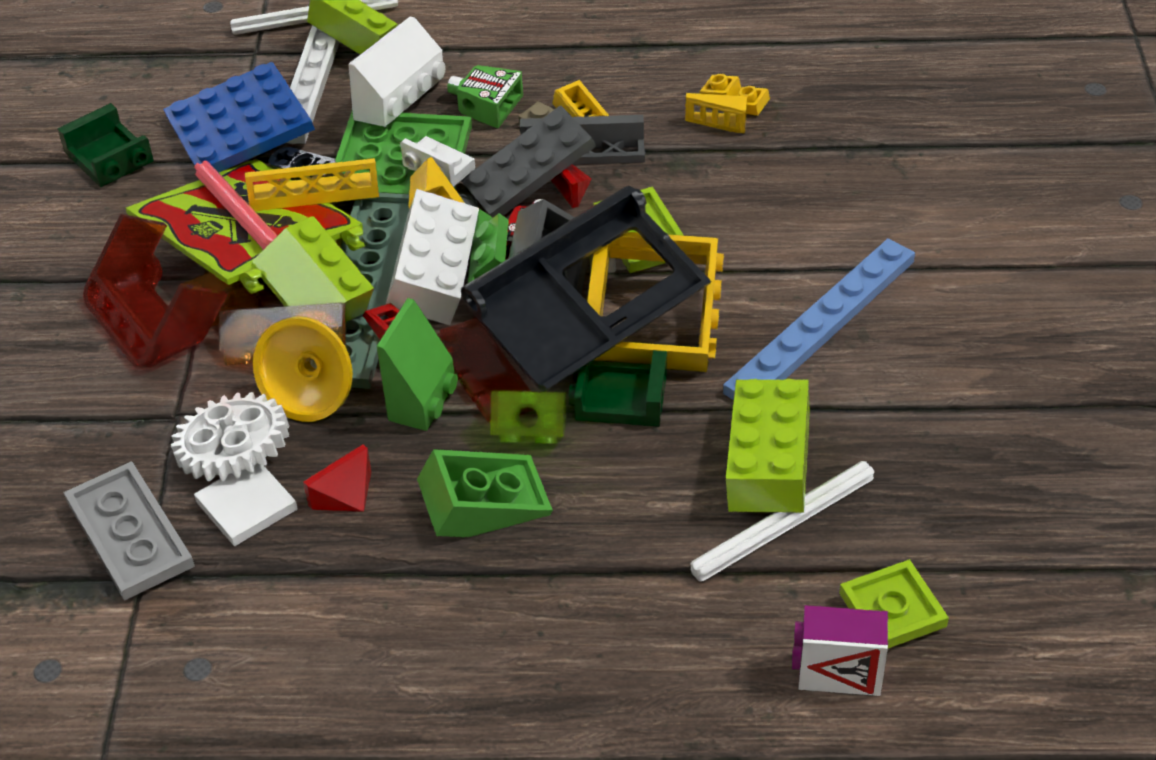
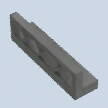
(609, 133)

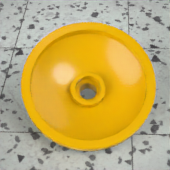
(285, 370)

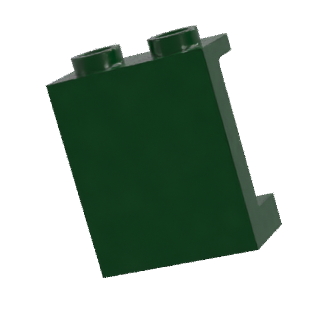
(104, 145)
(620, 391)

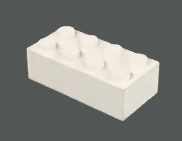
(433, 255)

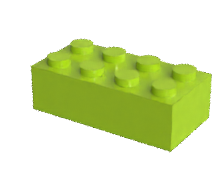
(768, 446)

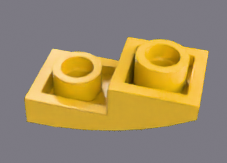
(730, 85)

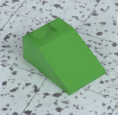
(414, 369)
(480, 491)

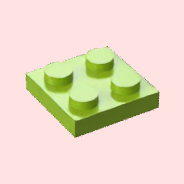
(905, 596)

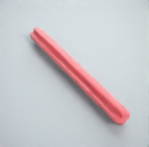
(235, 204)

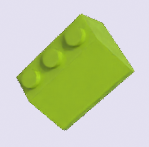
(350, 22)
(311, 268)

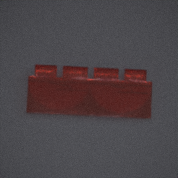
(480, 364)

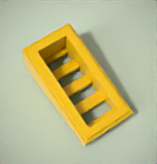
(577, 92)
(729, 104)

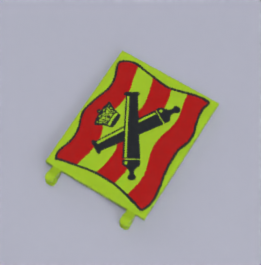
(217, 241)

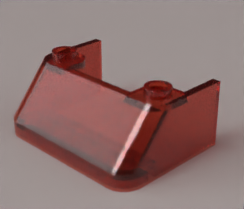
(129, 308)

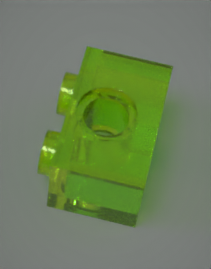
(506, 411)

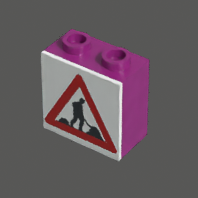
(841, 650)

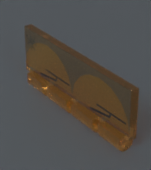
(242, 328)

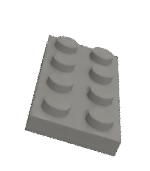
(128, 530)

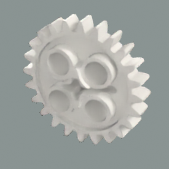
(230, 436)

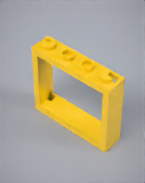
(632, 246)

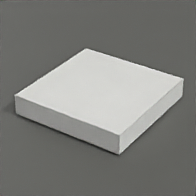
(245, 503)

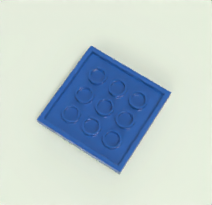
(239, 118)

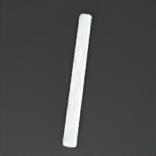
(290, 17)
(780, 522)

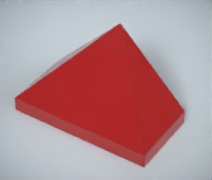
(572, 184)
(341, 484)

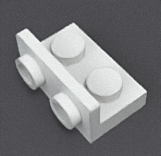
(451, 162)

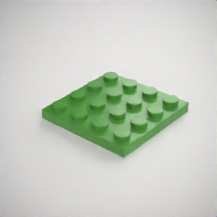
(383, 143)

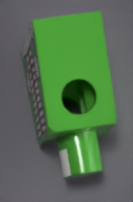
(487, 93)

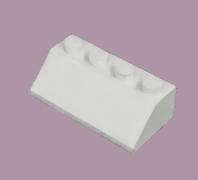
(394, 73)

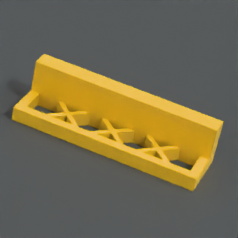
(312, 190)

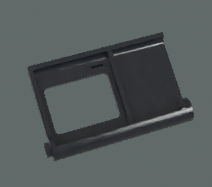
(546, 320)

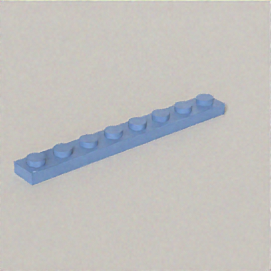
(826, 316)

